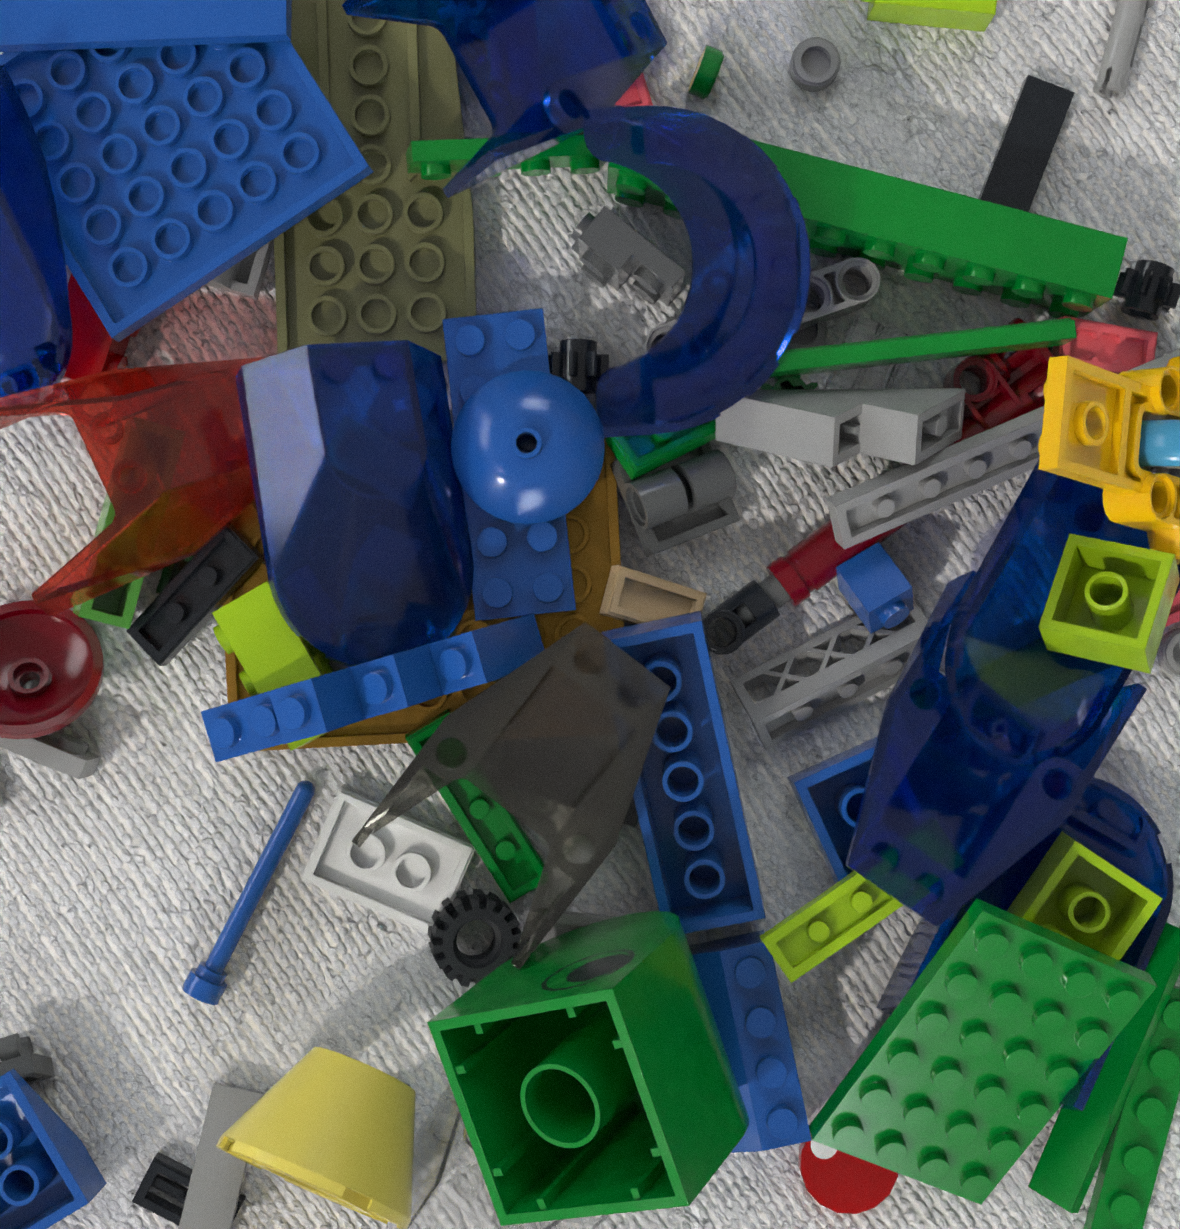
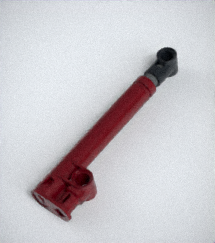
(1006, 392)

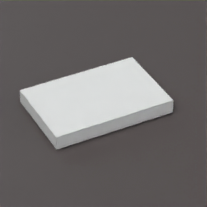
(397, 871)

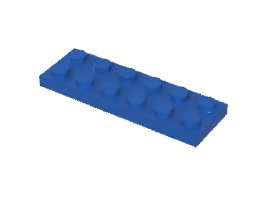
(514, 564)

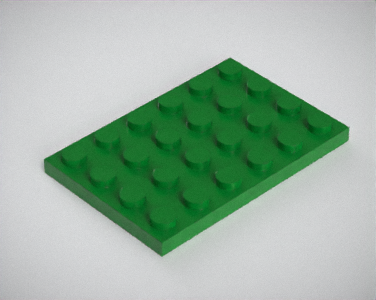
(980, 1053)

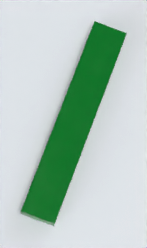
(925, 347)
(1082, 1136)

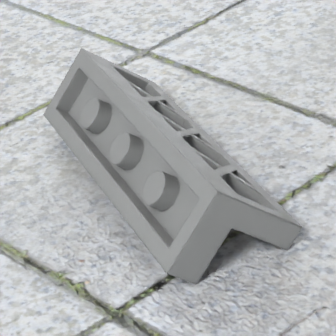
(839, 683)

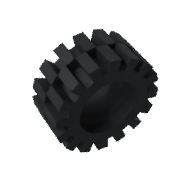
(457, 914)

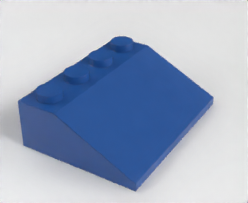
(754, 1030)
(41, 1161)

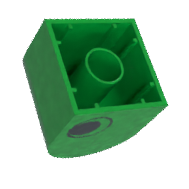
(593, 1074)

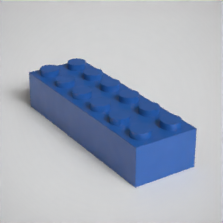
(689, 784)

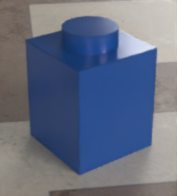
(875, 588)

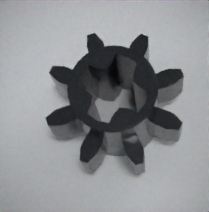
(1147, 290)
(579, 363)

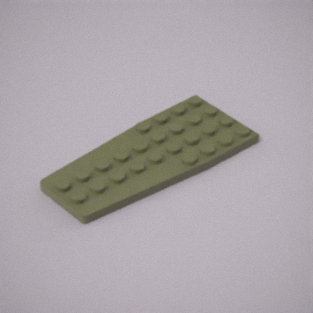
(393, 246)

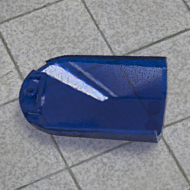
(358, 495)
(998, 673)

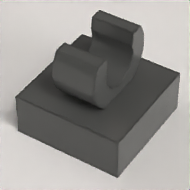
(19, 1054)

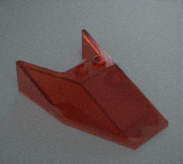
(168, 458)

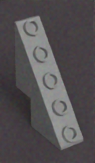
(840, 423)

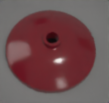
(56, 652)

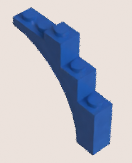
(371, 688)

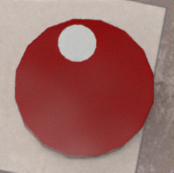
(843, 1180)

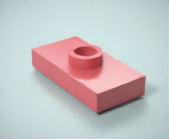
(1109, 345)

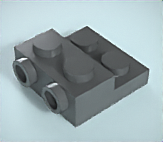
(616, 251)

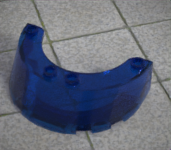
(745, 267)

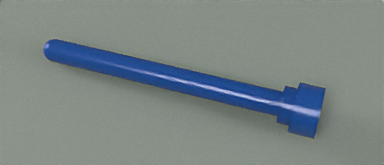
(207, 980)

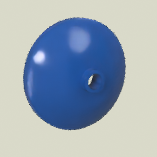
(537, 483)

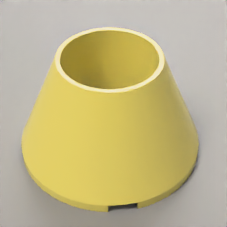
(336, 1134)

